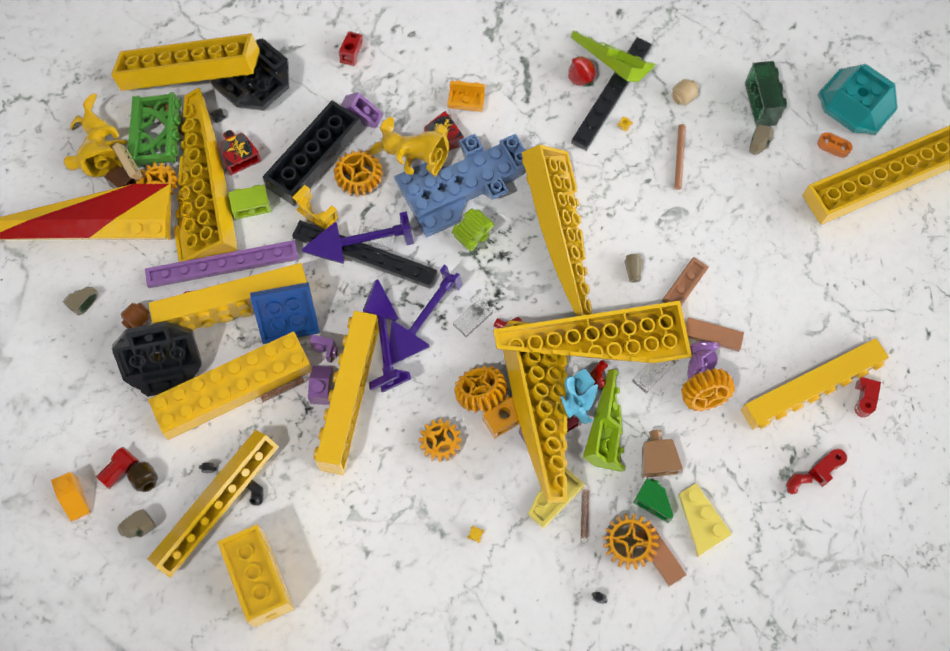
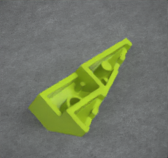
(623, 63)
(603, 442)

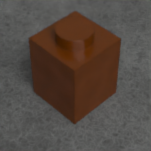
(118, 177)

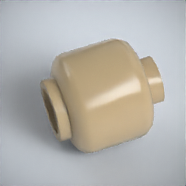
(685, 92)

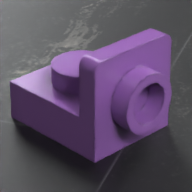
(324, 344)

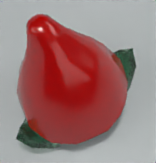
(582, 71)

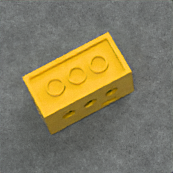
(255, 576)

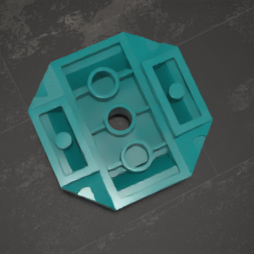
(859, 99)

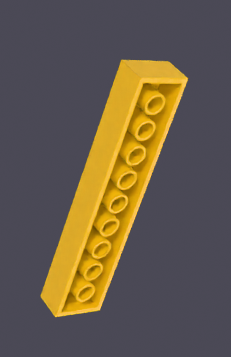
(879, 176)

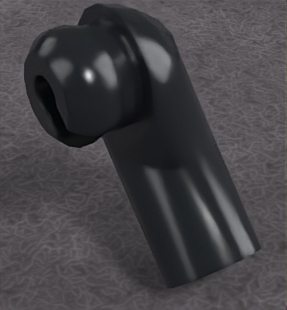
(257, 493)

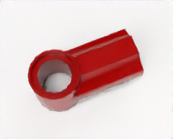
(119, 465)

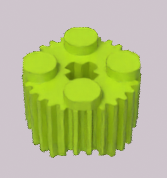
(473, 229)

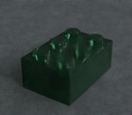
(765, 93)

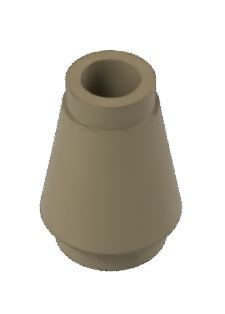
(634, 267)

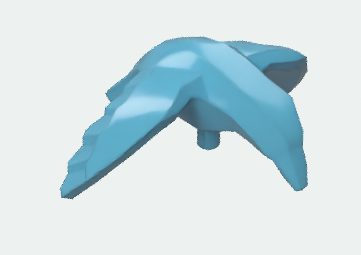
(576, 404)

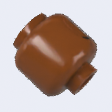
(135, 316)

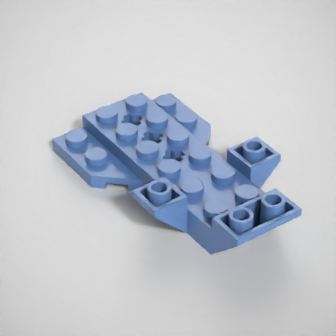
(479, 173)

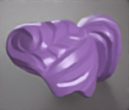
(702, 357)

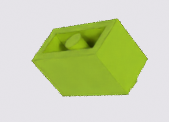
(249, 201)

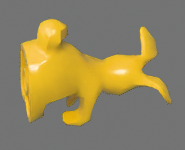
(426, 146)
(95, 154)

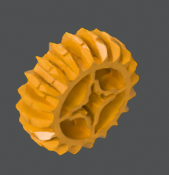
(362, 181)
(707, 389)
(482, 393)
(621, 540)

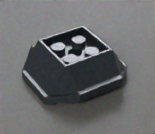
(268, 80)
(157, 357)

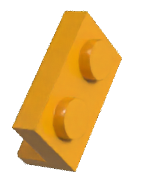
(466, 96)

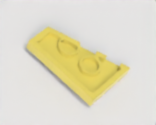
(544, 512)
(704, 522)

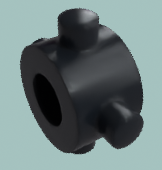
(218, 115)
(207, 467)
(599, 597)

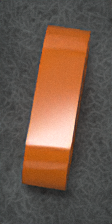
(834, 145)

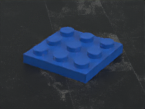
(285, 311)

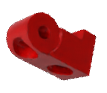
(350, 48)
(868, 396)
(830, 462)

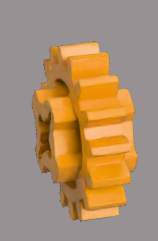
(159, 175)
(433, 436)

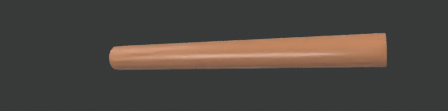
(679, 157)

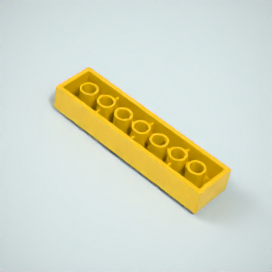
(186, 62)
(222, 301)
(229, 385)
(347, 393)

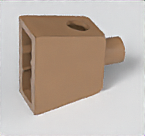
(659, 457)

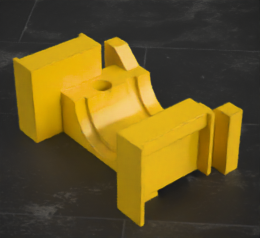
(322, 219)

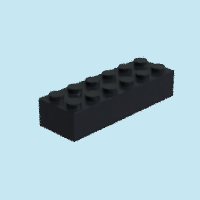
(313, 151)

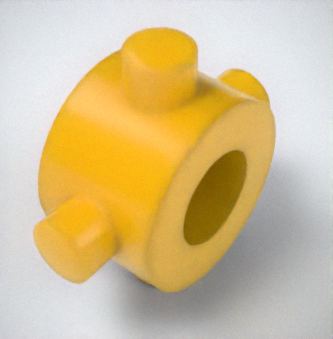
(624, 124)
(475, 534)

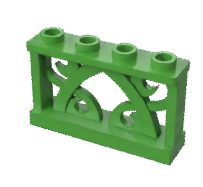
(167, 137)

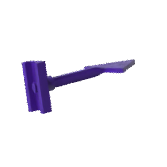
(329, 244)
(380, 305)
(404, 342)

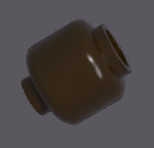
(142, 476)

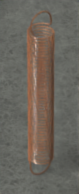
(282, 389)
(584, 526)

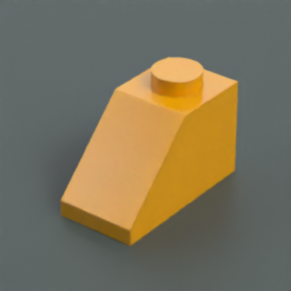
(71, 496)

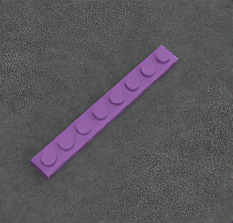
(221, 264)

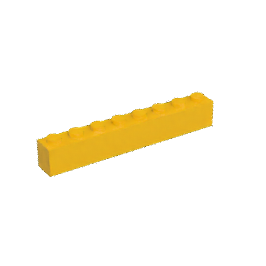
(814, 384)
(212, 503)

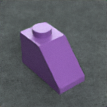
(363, 109)
(320, 385)

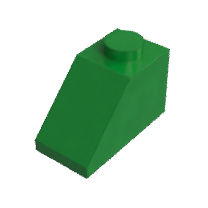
(654, 500)

